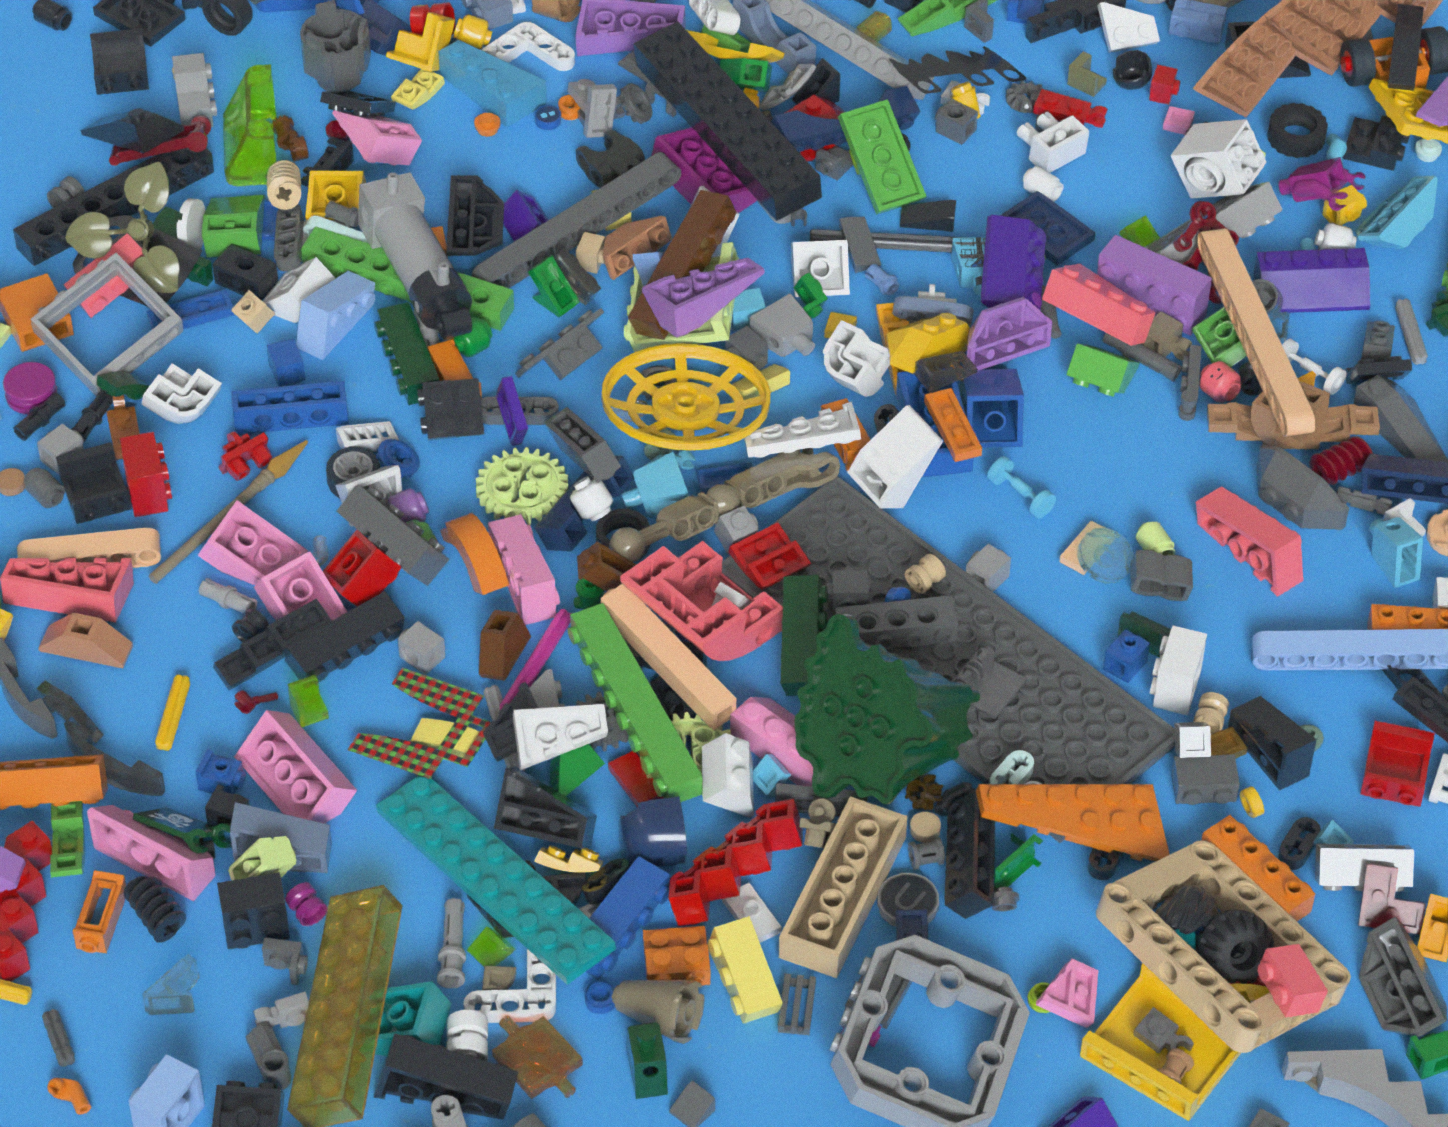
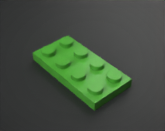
(882, 156)

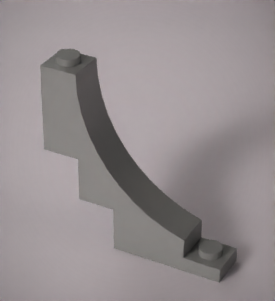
(1363, 1081)

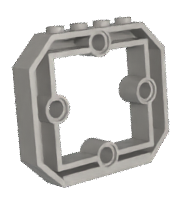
(968, 983)

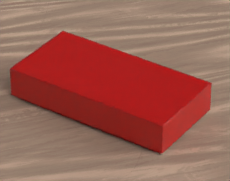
(632, 778)

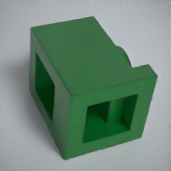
(1429, 1054)

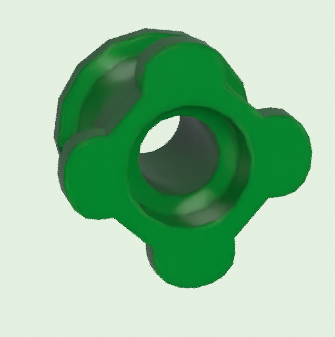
(588, 594)

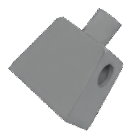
(784, 327)

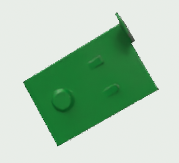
(1017, 862)

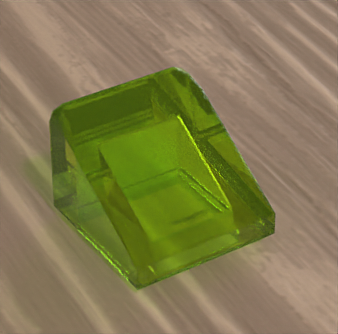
(1140, 232)
(490, 948)

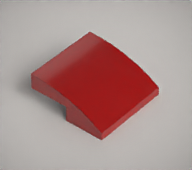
(768, 556)

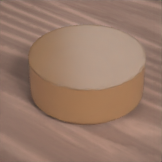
(11, 482)

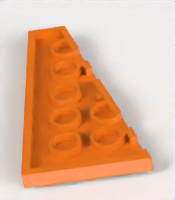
(1086, 814)

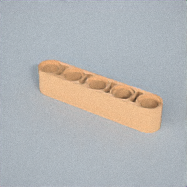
(137, 543)

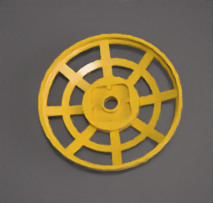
(685, 404)

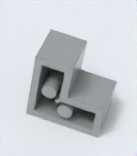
(192, 87)

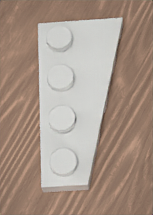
(803, 433)

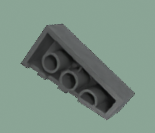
(392, 535)

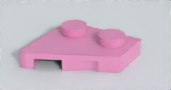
(1072, 993)

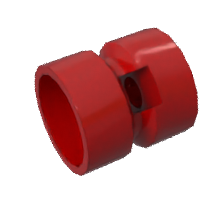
(419, 15)

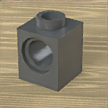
(956, 121)

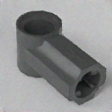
(269, 1056)

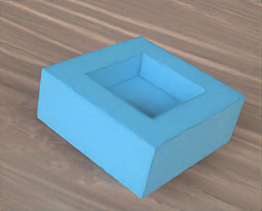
(769, 773)
(1333, 834)

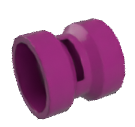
(307, 906)

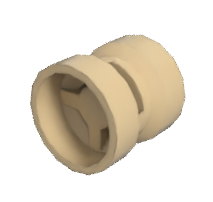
(928, 571)
(1212, 710)

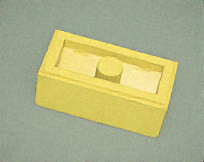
(775, 375)

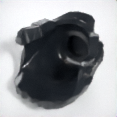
(1188, 909)

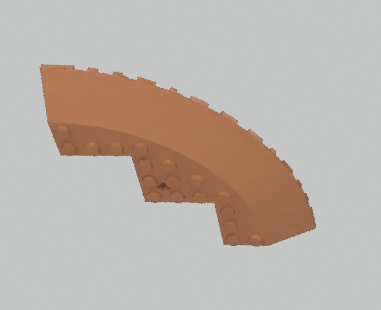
(1292, 29)

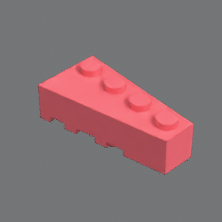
(1253, 538)

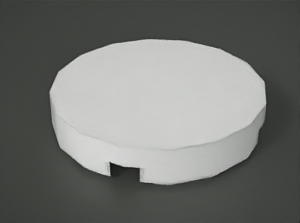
(190, 227)

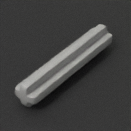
(1411, 331)

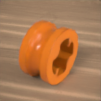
(566, 112)

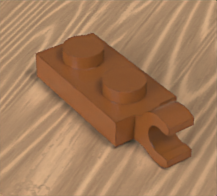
(121, 423)

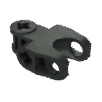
(607, 165)

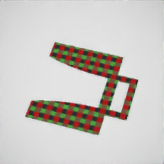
(417, 757)

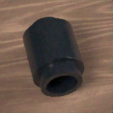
(52, 14)

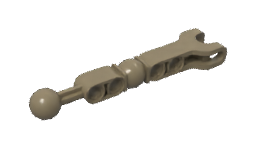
(747, 488)

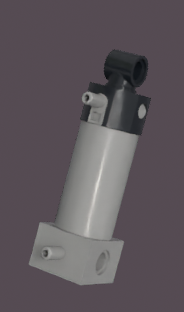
(395, 220)

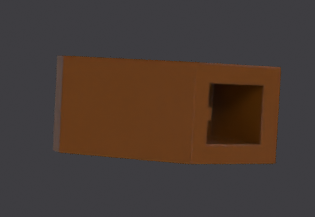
(501, 644)

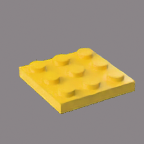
(1403, 107)

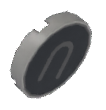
(907, 892)

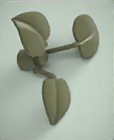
(92, 237)

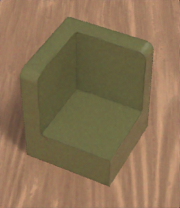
(1082, 78)

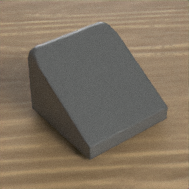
(693, 1105)

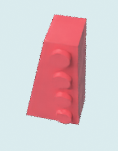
(1099, 303)
(68, 585)

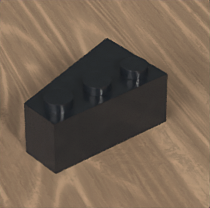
(541, 812)

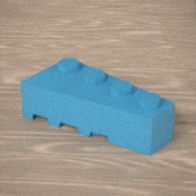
(492, 82)

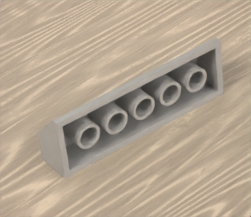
(1235, 212)

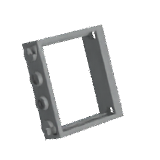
(86, 286)

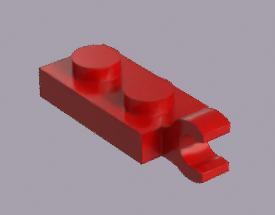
(1063, 106)

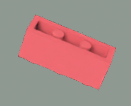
(129, 252)

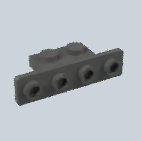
(569, 351)

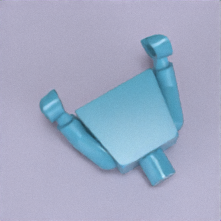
(659, 482)

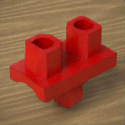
(240, 450)

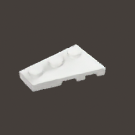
(556, 730)

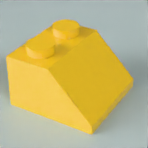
(332, 186)

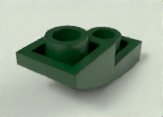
(122, 383)

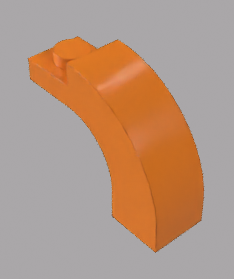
(477, 552)

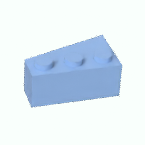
(333, 312)

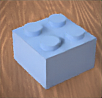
(168, 1097)

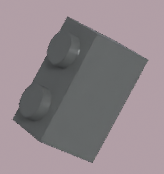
(1205, 779)

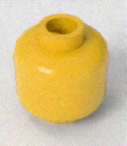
(473, 31)

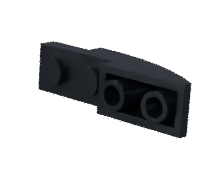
(1066, 15)

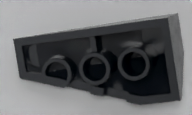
(134, 130)

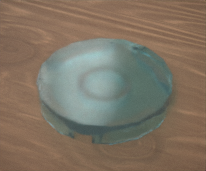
(1105, 555)

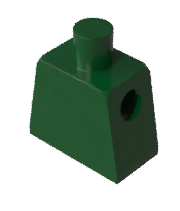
(644, 1050)

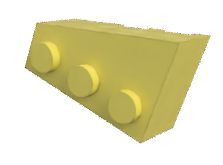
(744, 970)

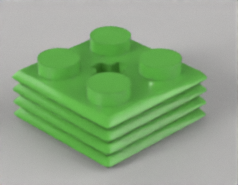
(1219, 338)

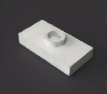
(752, 905)

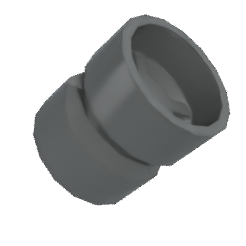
(1269, 295)

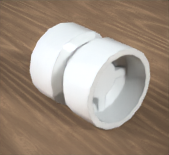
(468, 1033)

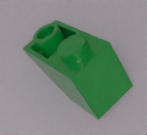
(748, 73)

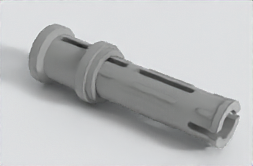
(452, 954)

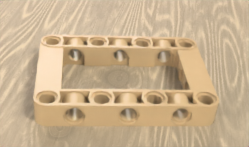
(1128, 915)

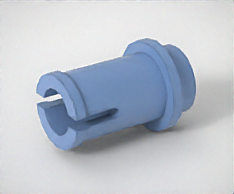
(887, 283)

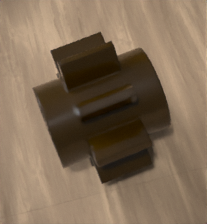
(924, 792)

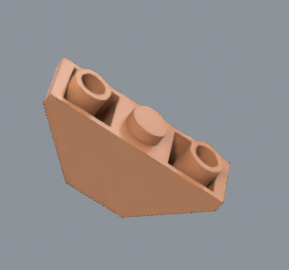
(634, 238)
(86, 640)

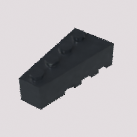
(428, 1071)

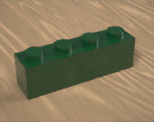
(406, 350)
(801, 623)

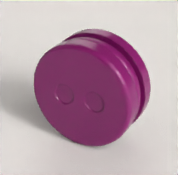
(28, 386)

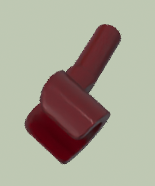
(247, 703)

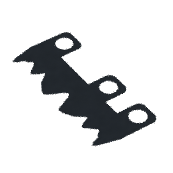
(958, 63)

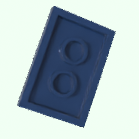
(1063, 231)

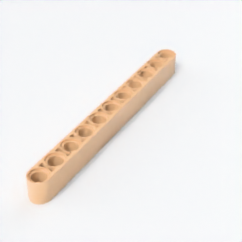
(1256, 333)

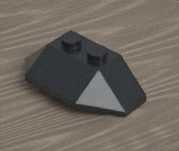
(473, 217)

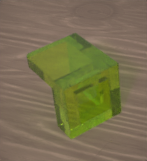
(307, 701)

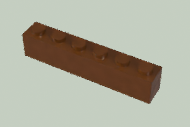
(688, 251)

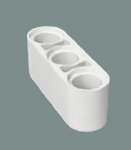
(717, 15)

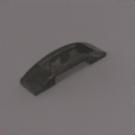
(135, 779)

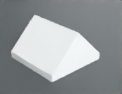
(384, 480)

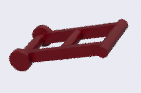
(192, 137)

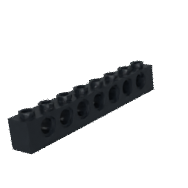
(46, 233)

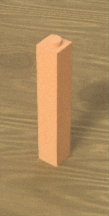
(669, 657)

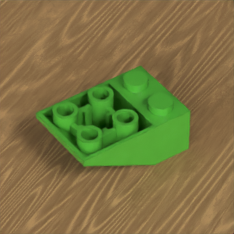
(233, 222)

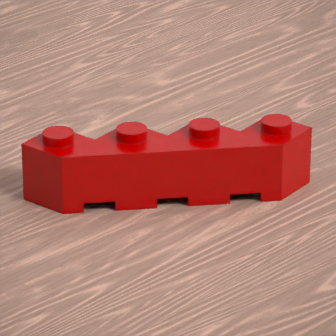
(744, 853)
(16, 914)

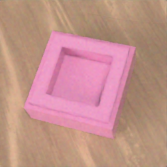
(1178, 120)

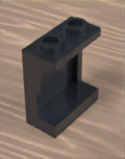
(119, 61)
(93, 483)

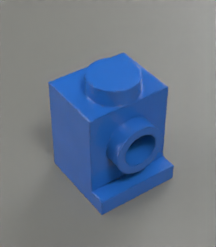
(219, 770)

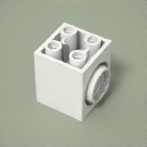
(1218, 159)

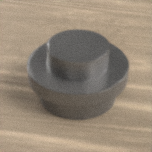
(1005, 899)

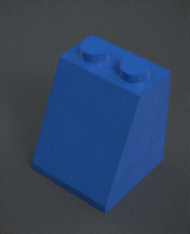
(994, 407)

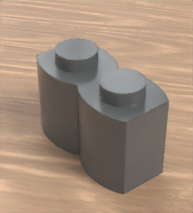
(1161, 575)

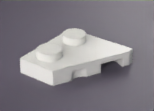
(1126, 28)

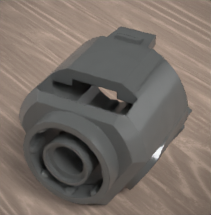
(335, 47)

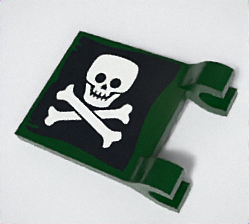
(185, 827)

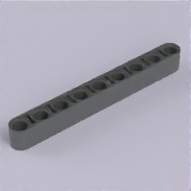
(588, 215)

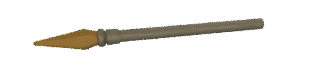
(276, 468)

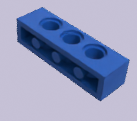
(290, 407)

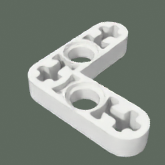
(529, 37)
(533, 995)

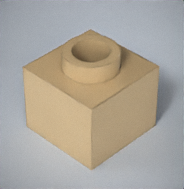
(591, 252)
(253, 311)

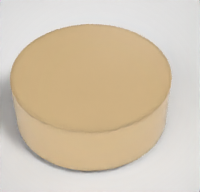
(925, 827)

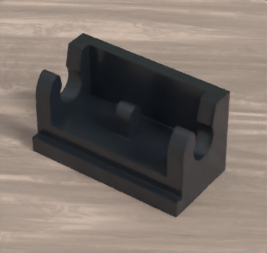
(333, 159)

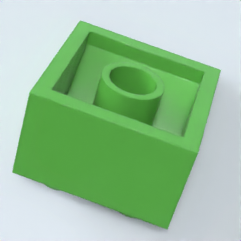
(1101, 369)

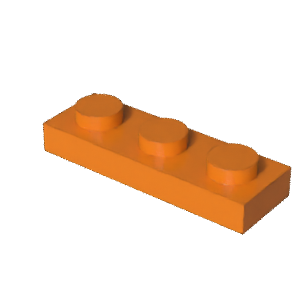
(953, 425)

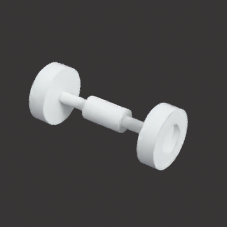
(1333, 380)

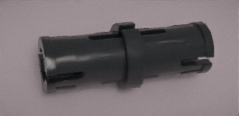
(39, 416)

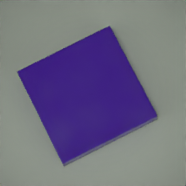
(511, 411)

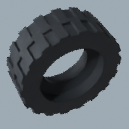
(1297, 145)

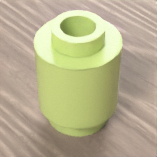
(1154, 537)

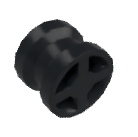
(1249, 381)
(250, 626)

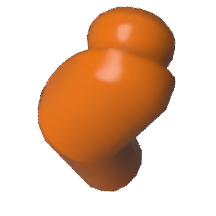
(70, 1091)

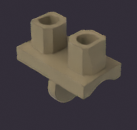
(819, 825)

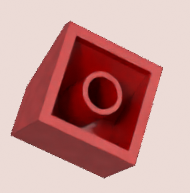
(361, 570)

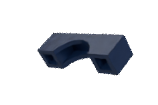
(563, 526)

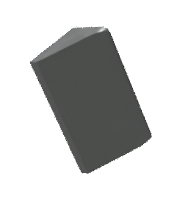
(860, 243)

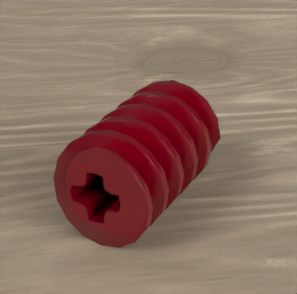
(1341, 460)

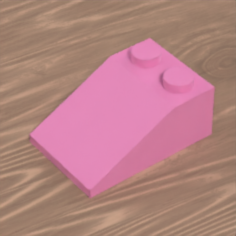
(248, 546)
(296, 586)

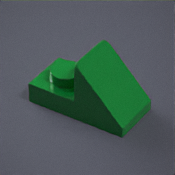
(553, 287)

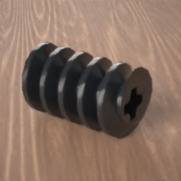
(155, 907)

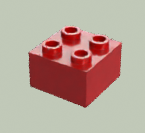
(145, 474)

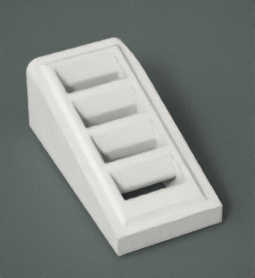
(353, 435)

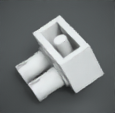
(1058, 142)

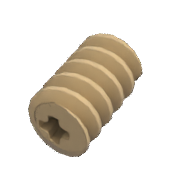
(284, 184)

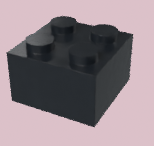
(253, 910)

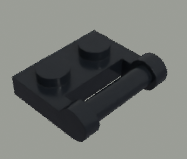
(1368, 368)

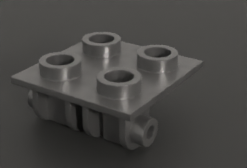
(992, 680)

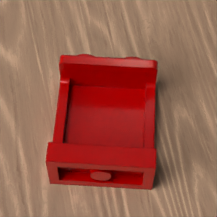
(1397, 763)

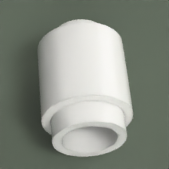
(1040, 180)

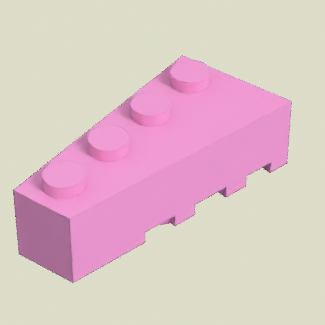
(527, 572)

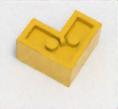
(423, 50)

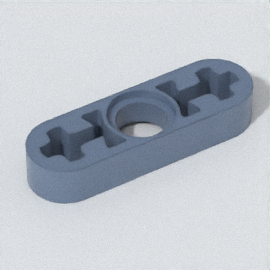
(919, 308)

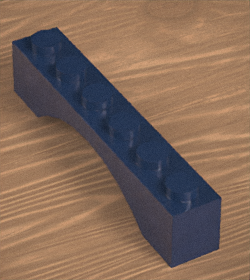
(815, 132)

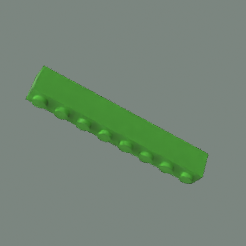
(635, 704)

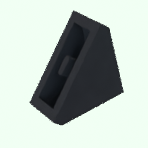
(823, 83)

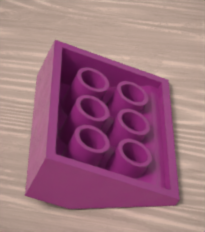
(701, 168)

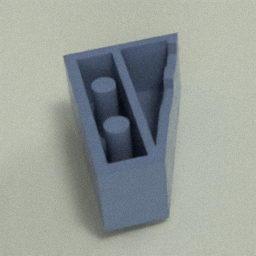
(308, 838)

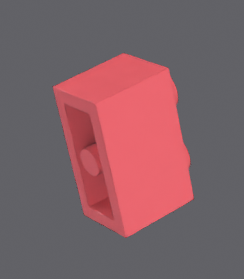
(1292, 980)

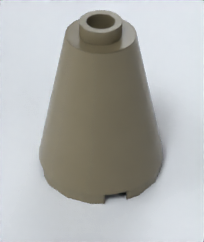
(668, 1002)

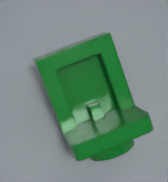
(811, 294)

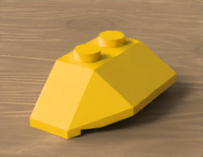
(926, 339)

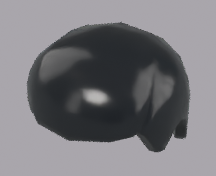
(1132, 70)

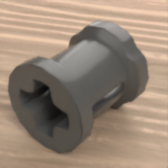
(926, 853)

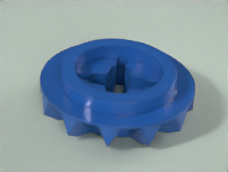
(403, 453)

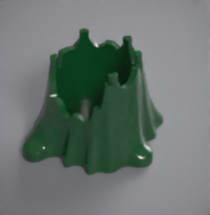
(875, 716)

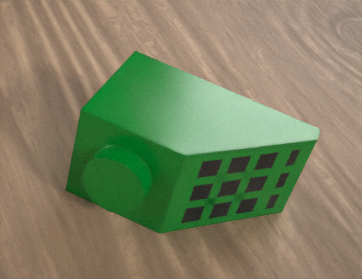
(573, 768)

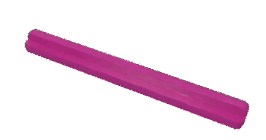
(540, 654)

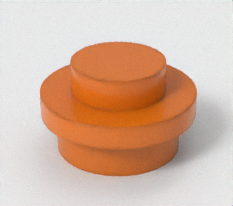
(487, 124)

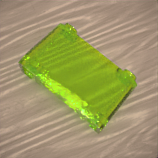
(246, 133)

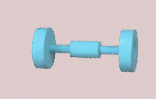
(1041, 503)

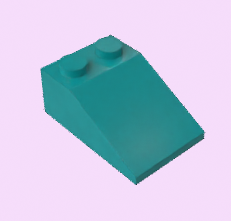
(413, 1011)

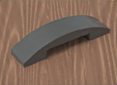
(32, 713)

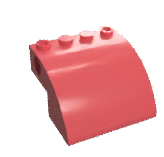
(684, 594)

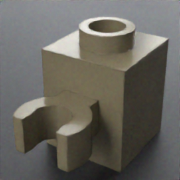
(1166, 337)

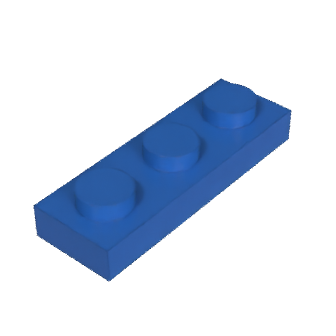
(199, 309)

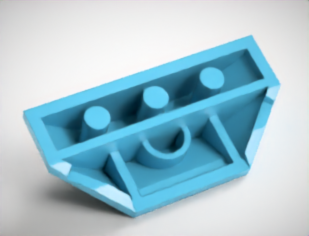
(1401, 215)

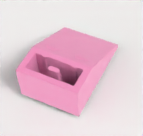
(380, 137)

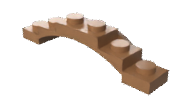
(1337, 427)

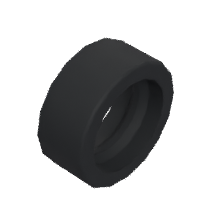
(224, 22)
(620, 519)

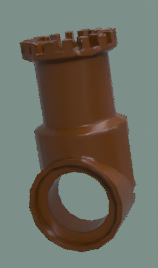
(289, 139)

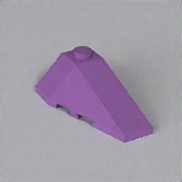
(692, 300)

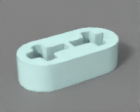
(1006, 769)

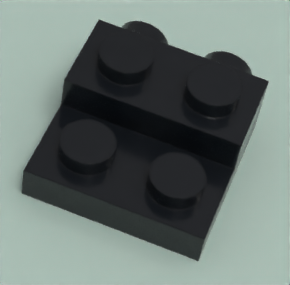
(1375, 143)
(451, 409)
(248, 1106)

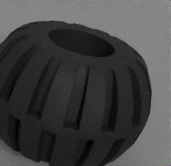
(1235, 944)

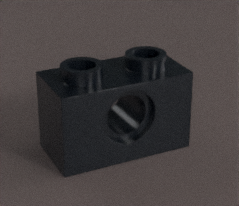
(245, 271)

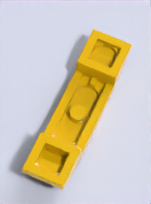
(755, 52)

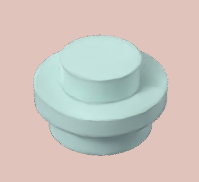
(1428, 150)

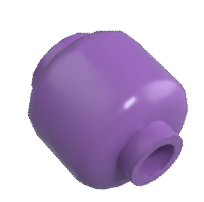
(411, 504)

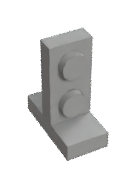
(596, 103)

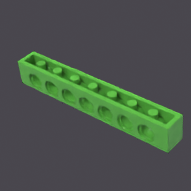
(346, 254)

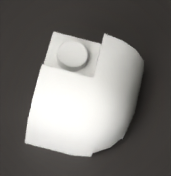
(855, 360)
(181, 396)

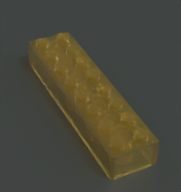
(345, 1008)

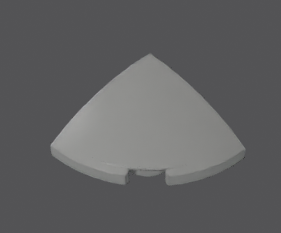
(792, 84)

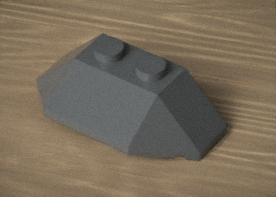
(1298, 491)
(1400, 982)

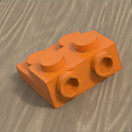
(677, 954)

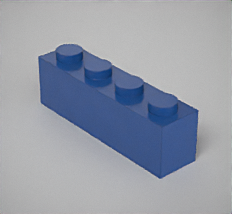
(628, 908)

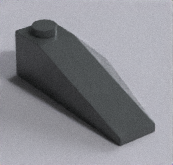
(1399, 419)

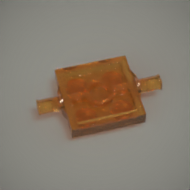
(538, 1055)

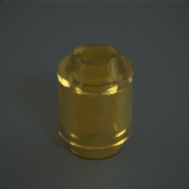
(876, 26)

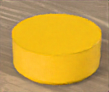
(1251, 802)

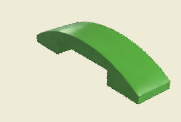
(67, 840)

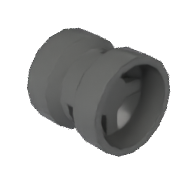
(67, 189)

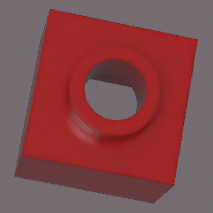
(1164, 84)

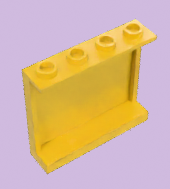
(1136, 1064)

